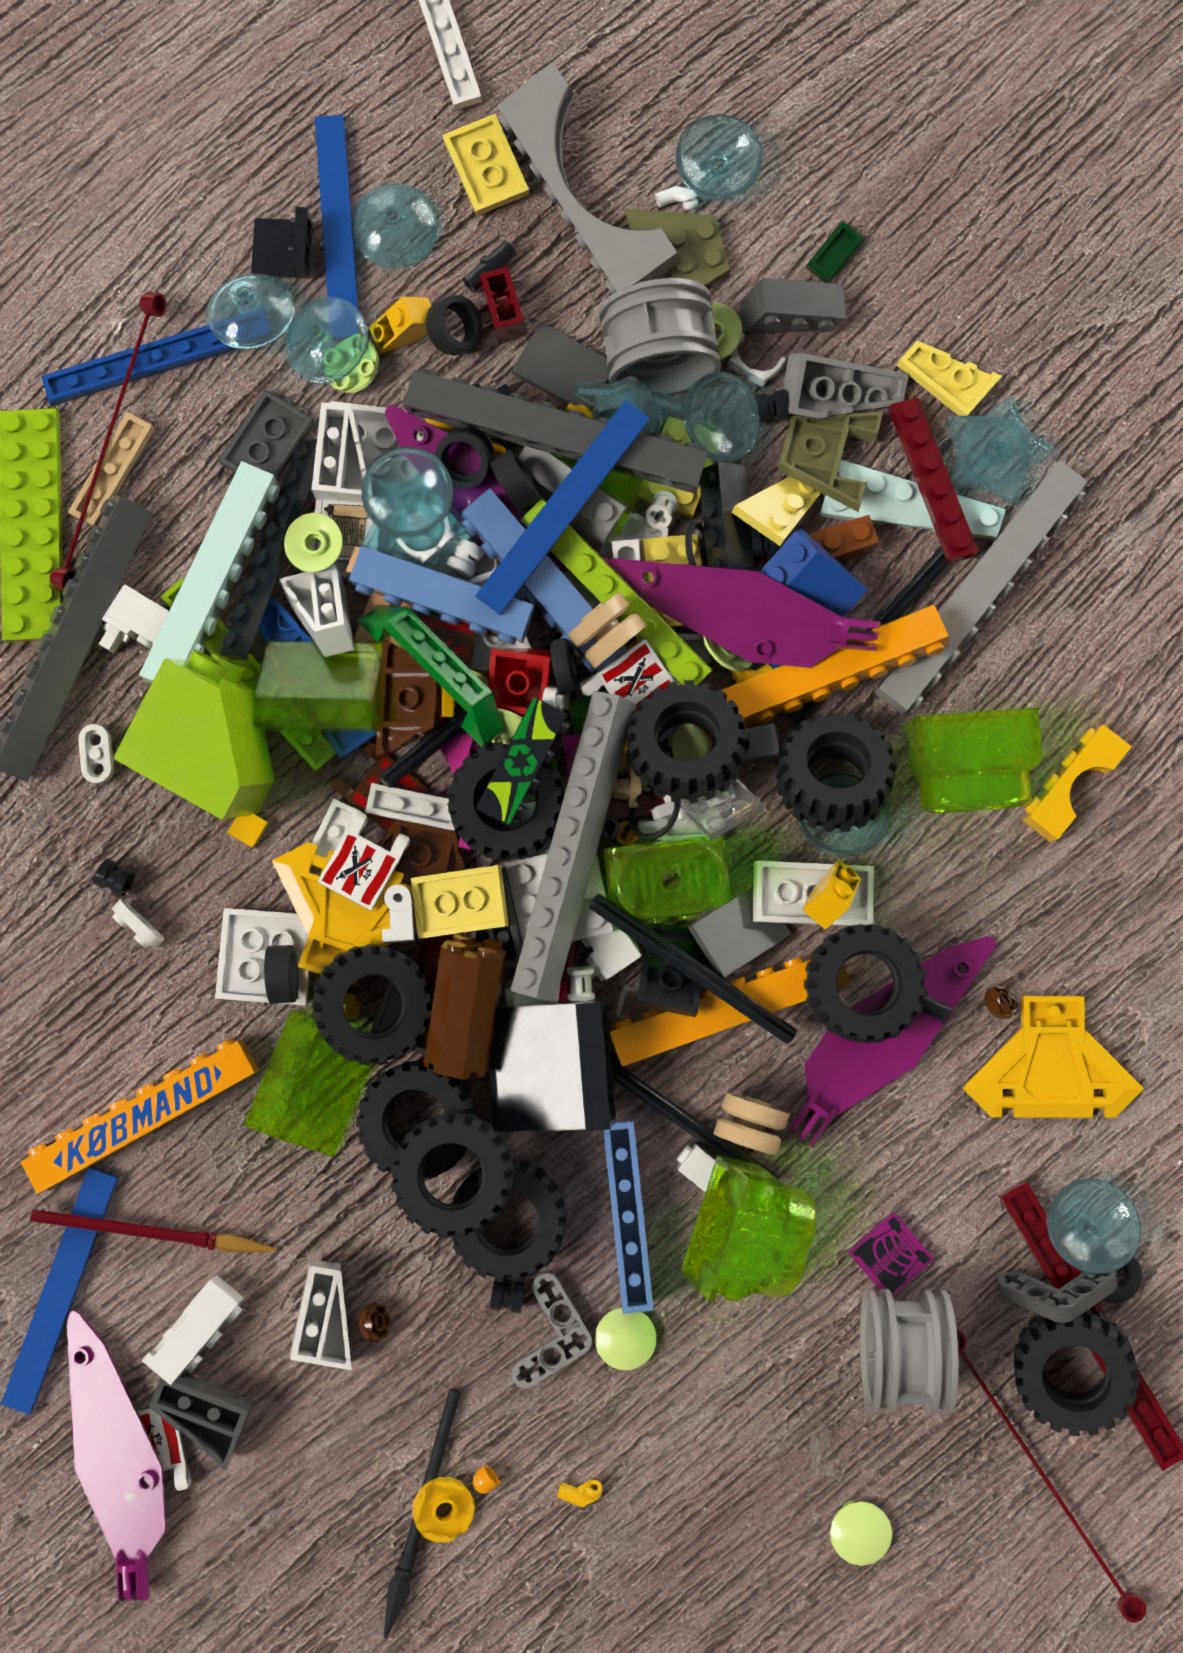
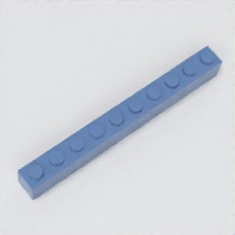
(546, 586)

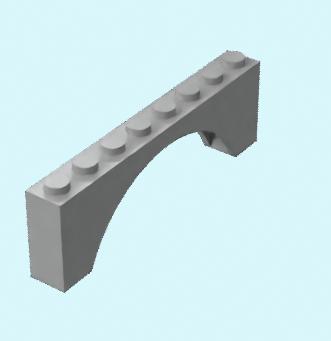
(537, 118)

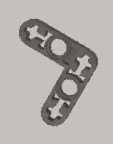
(1057, 1304)

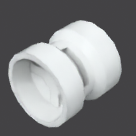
(465, 558)

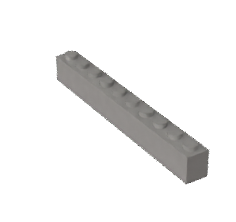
(987, 581)
(573, 847)

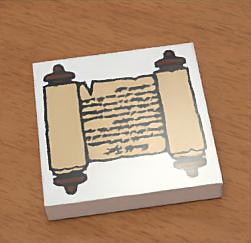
(352, 522)

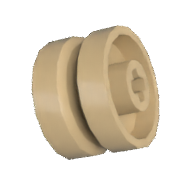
(606, 629)
(751, 1123)

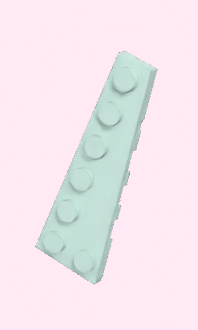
(899, 502)

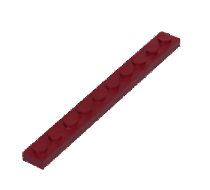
(1146, 1412)

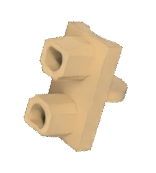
(630, 787)

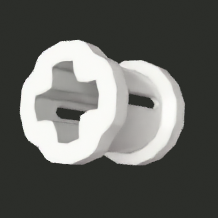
(658, 508)
(580, 983)

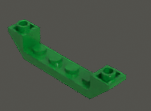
(442, 664)

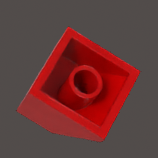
(519, 676)

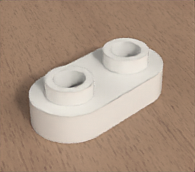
(555, 698)
(92, 755)
(126, 916)

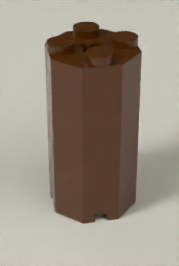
(465, 1007)

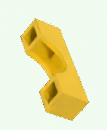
(1053, 812)

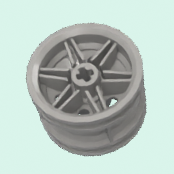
(660, 334)
(908, 1352)

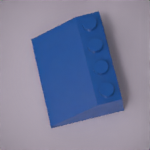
(814, 574)

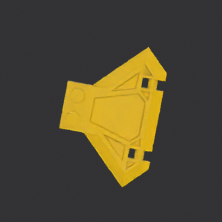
(329, 918)
(1052, 1067)

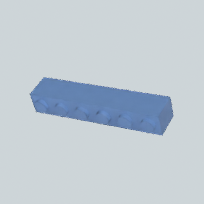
(439, 594)
(628, 1217)

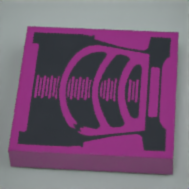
(890, 1254)

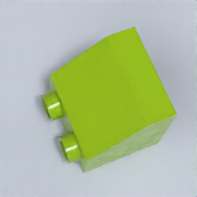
(201, 737)

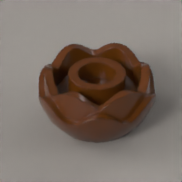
(999, 1002)
(373, 1322)

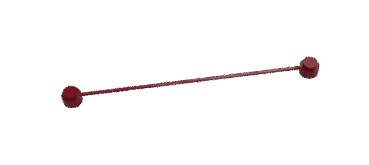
(152, 305)
(1129, 1603)

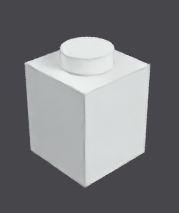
(696, 1165)

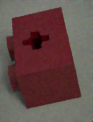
(503, 304)

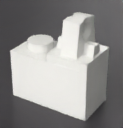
(131, 617)
(611, 953)

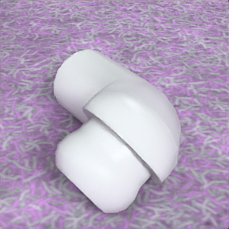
(678, 194)

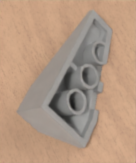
(833, 387)
(599, 514)

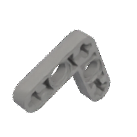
(563, 1328)

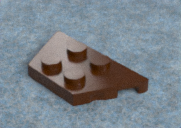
(406, 701)
(429, 851)

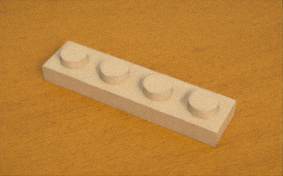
(119, 459)

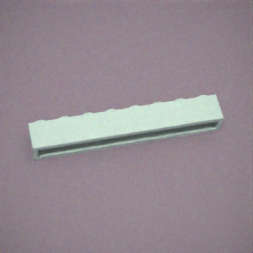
(214, 568)

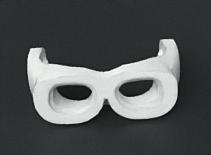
(756, 376)
(428, 555)

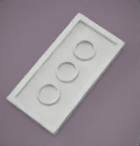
(785, 887)

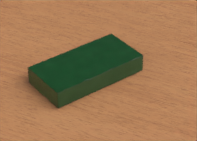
(835, 252)

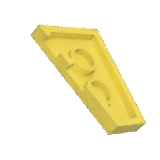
(950, 381)
(777, 508)

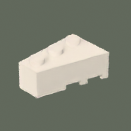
(338, 456)
(322, 608)
(321, 1320)
(195, 1330)

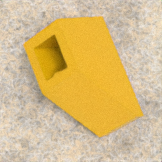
(401, 324)
(832, 894)

